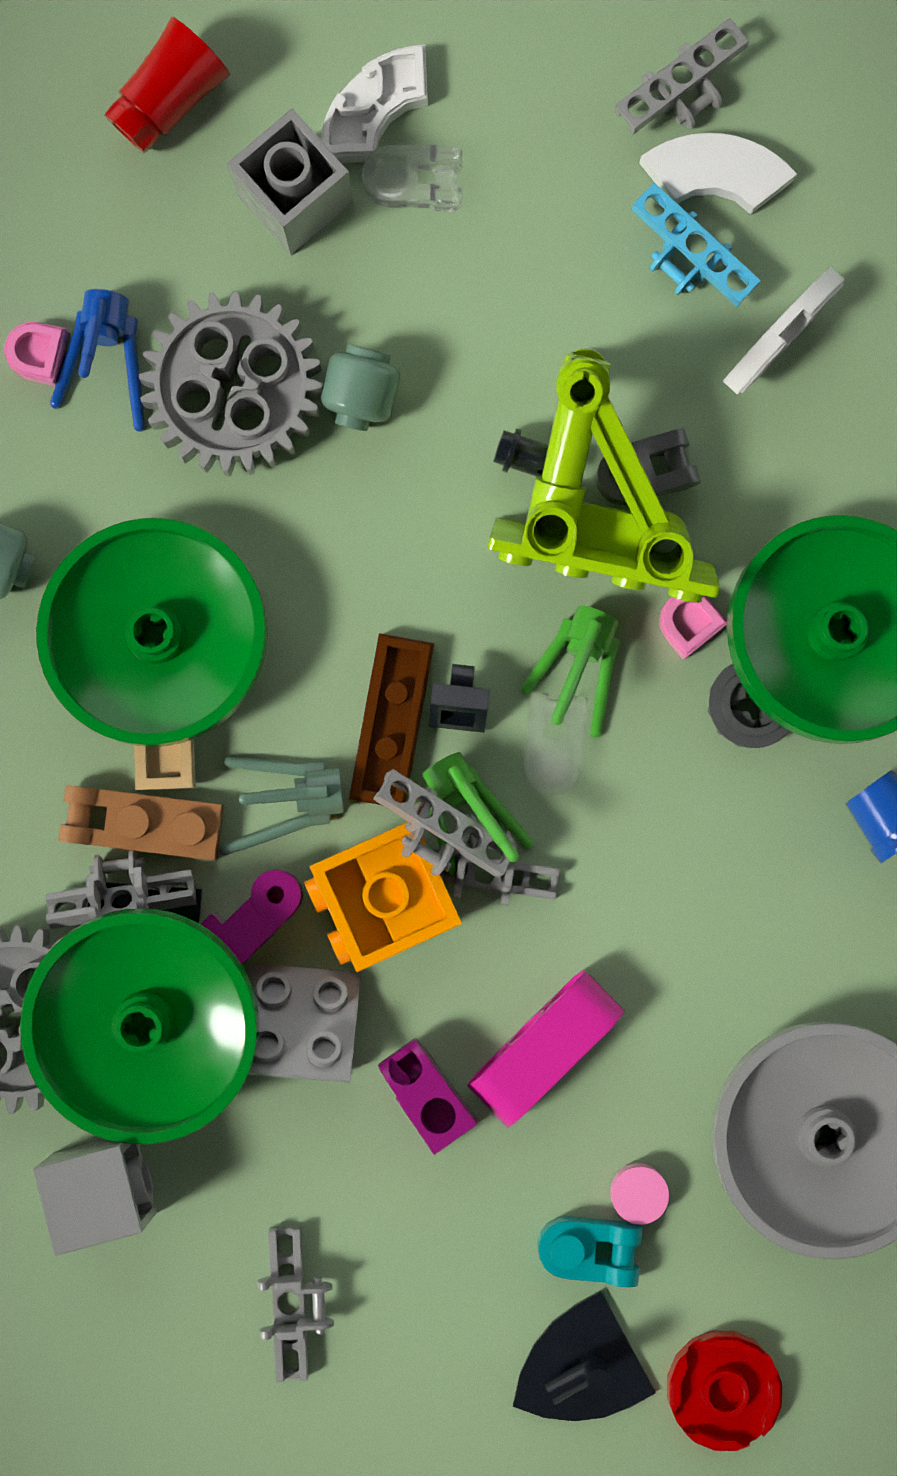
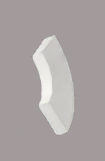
(374, 100)
(719, 167)
(784, 331)

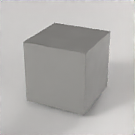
(291, 181)
(95, 1194)

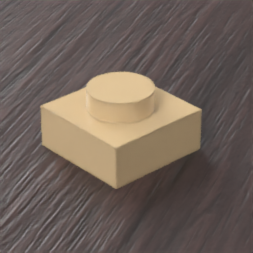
(165, 767)

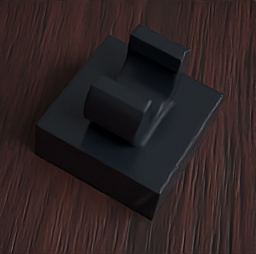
(459, 704)

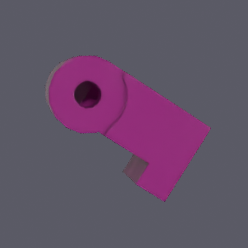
(272, 902)
(427, 1096)

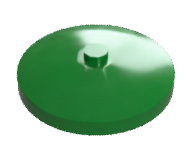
(820, 629)
(151, 632)
(139, 1026)

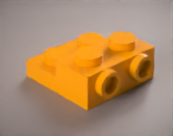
(380, 899)

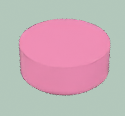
(639, 1193)

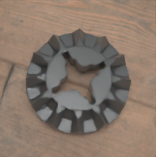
(737, 724)

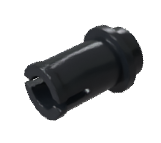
(520, 453)

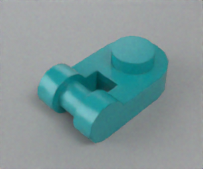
(569, 1250)

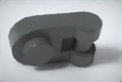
(667, 444)

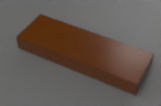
(391, 715)

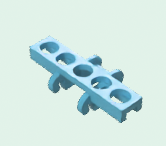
(677, 240)

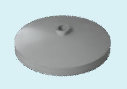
(803, 1193)

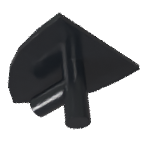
(582, 1367)

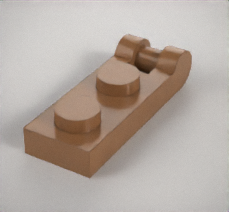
(144, 823)

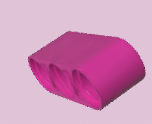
(545, 1048)

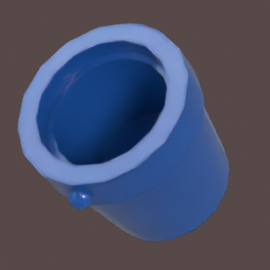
(877, 815)

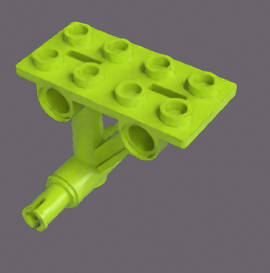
(597, 535)

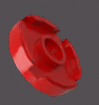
(724, 1390)

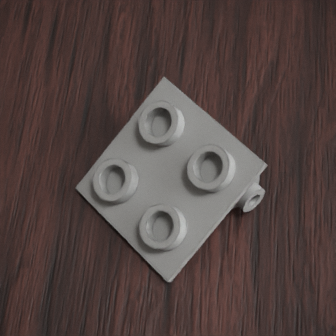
(305, 1022)

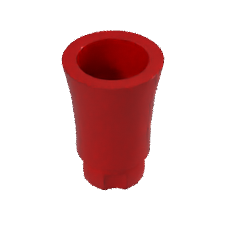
(166, 86)

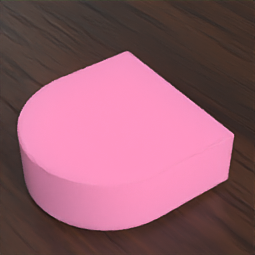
(37, 351)
(689, 624)

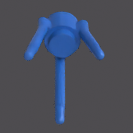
(101, 324)

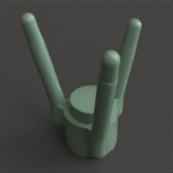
(316, 793)

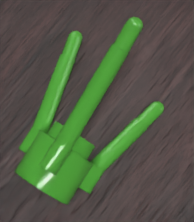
(589, 637)
(461, 785)

